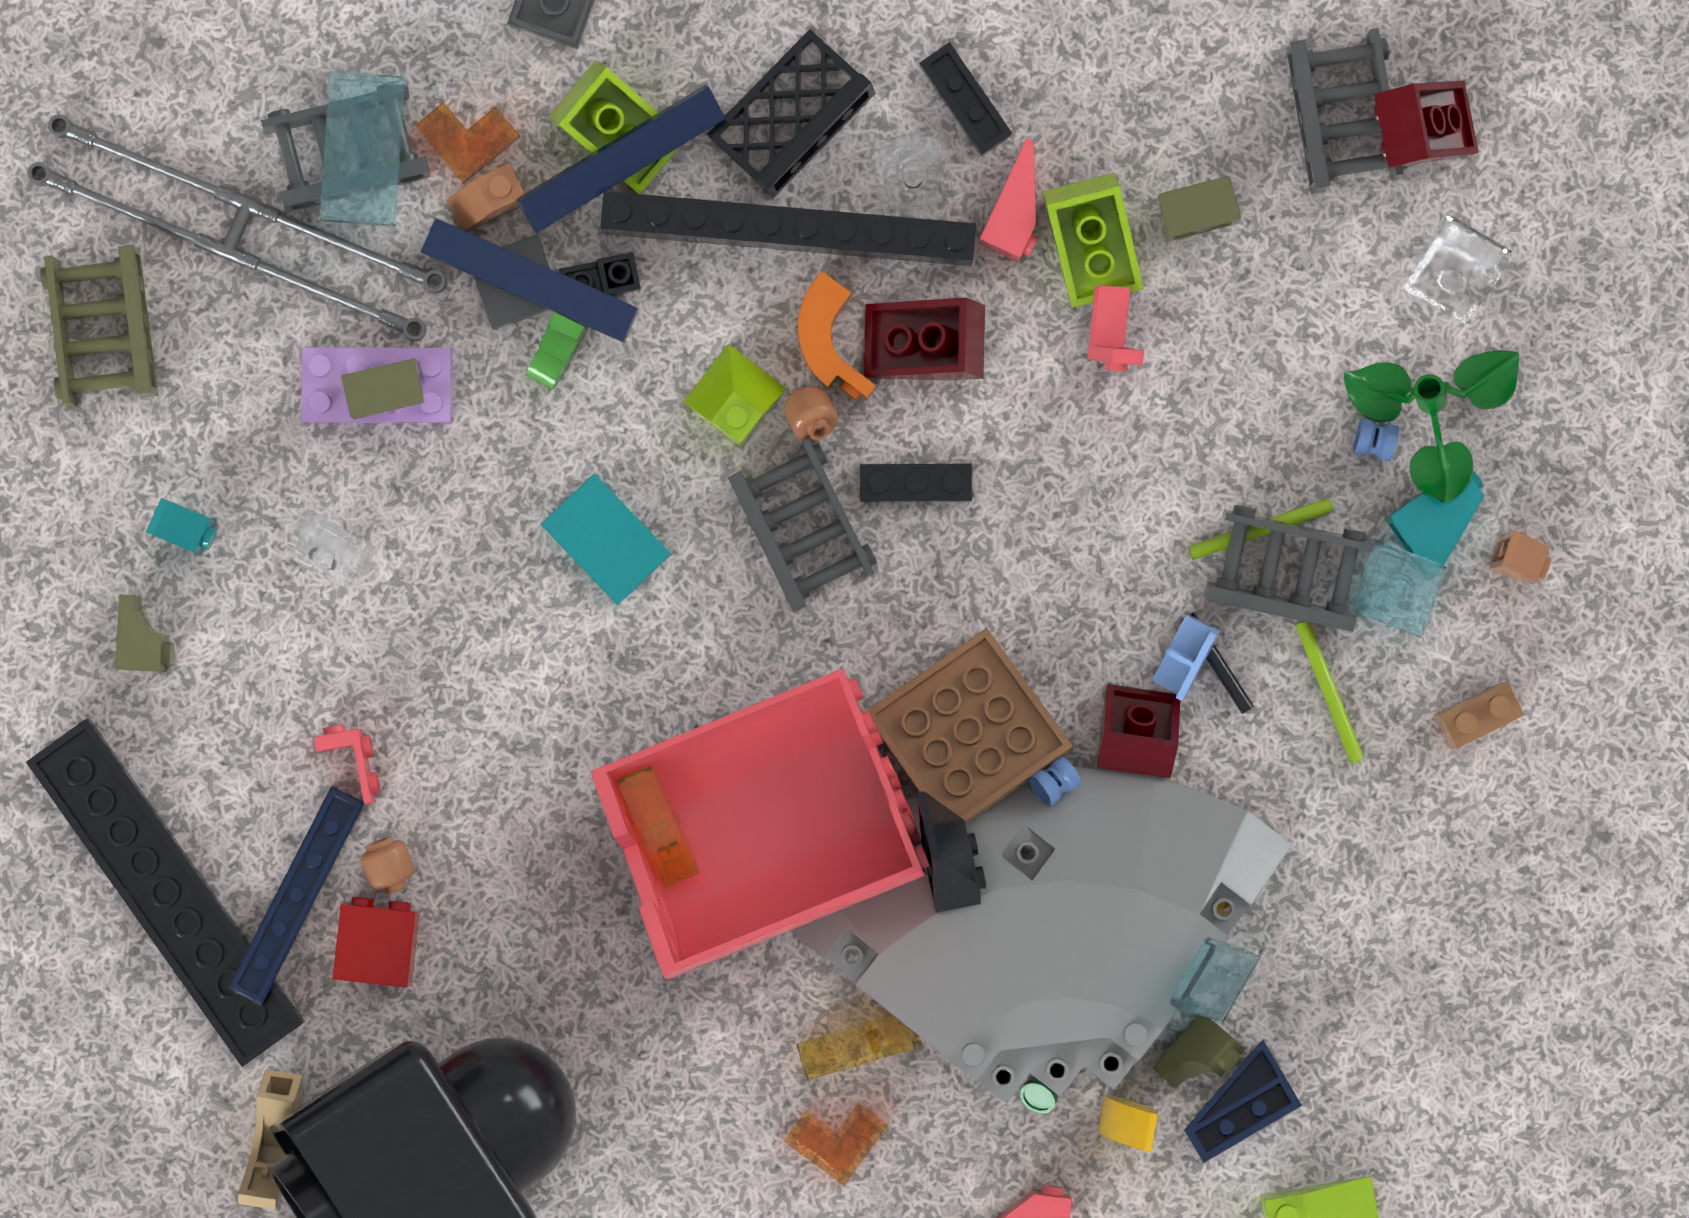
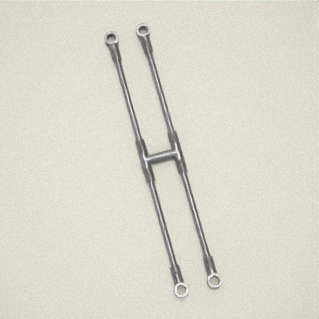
(228, 248)

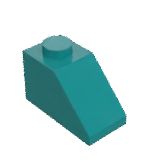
(182, 527)

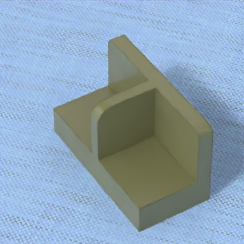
(1198, 208)
(383, 388)

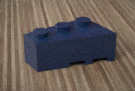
(1243, 1106)

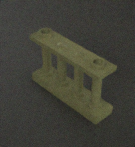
(134, 340)

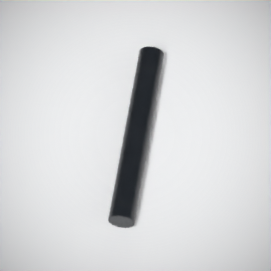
(1228, 678)

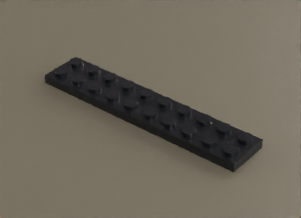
(160, 887)

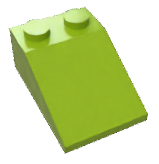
(600, 111)
(1092, 237)
(1330, 1200)

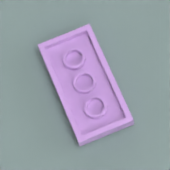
(325, 396)

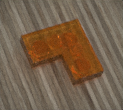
(469, 149)
(840, 1150)

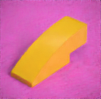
(1128, 1122)

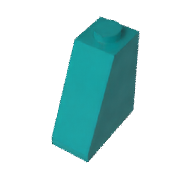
(1435, 527)

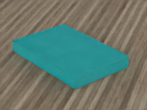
(605, 539)

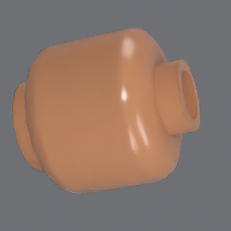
(810, 413)
(387, 864)

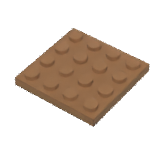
(969, 728)

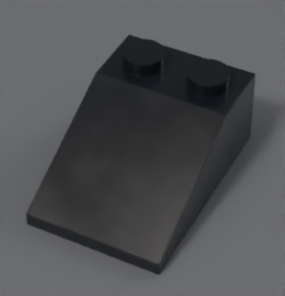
(950, 853)

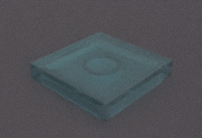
(1398, 588)

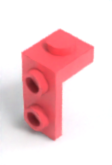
(1109, 329)
(337, 737)

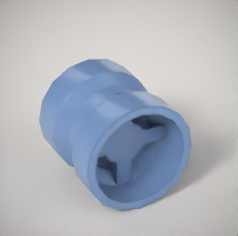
(1383, 441)
(1054, 781)

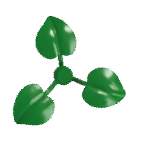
(1383, 387)

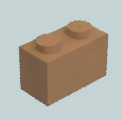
(1478, 715)

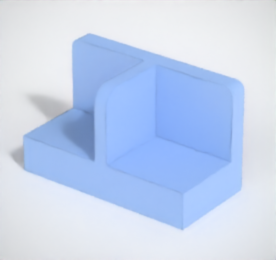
(1186, 656)

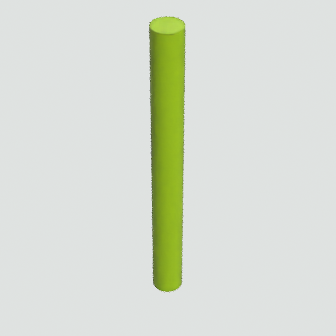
(1295, 517)
(1329, 692)

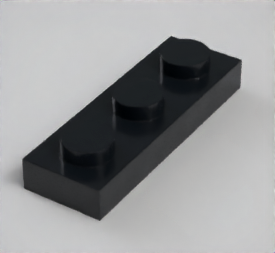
(965, 99)
(916, 482)

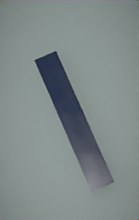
(620, 158)
(530, 280)
(296, 895)

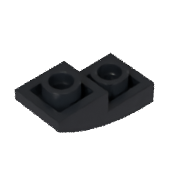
(609, 275)

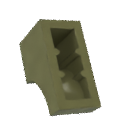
(137, 642)
(1199, 1050)

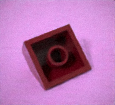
(1139, 731)

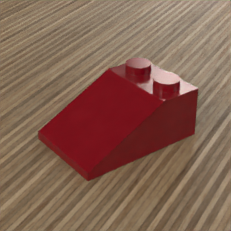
(1425, 123)
(925, 340)

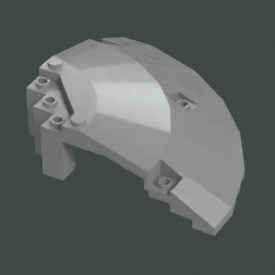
(1067, 947)

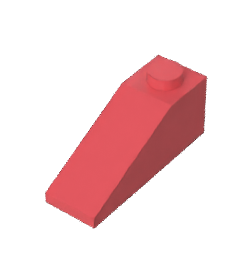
(1014, 214)

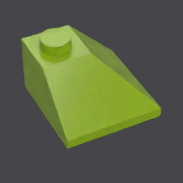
(734, 395)

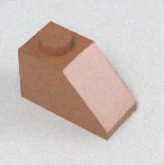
(486, 198)
(1520, 557)

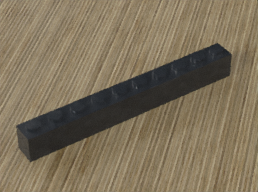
(788, 228)

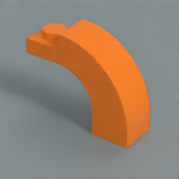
(815, 322)

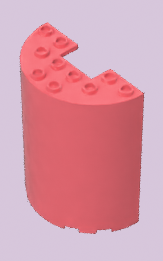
(782, 818)

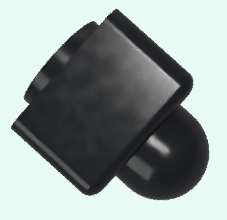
(428, 1135)

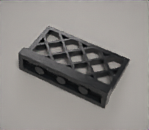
(814, 135)

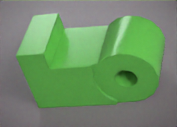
(556, 350)

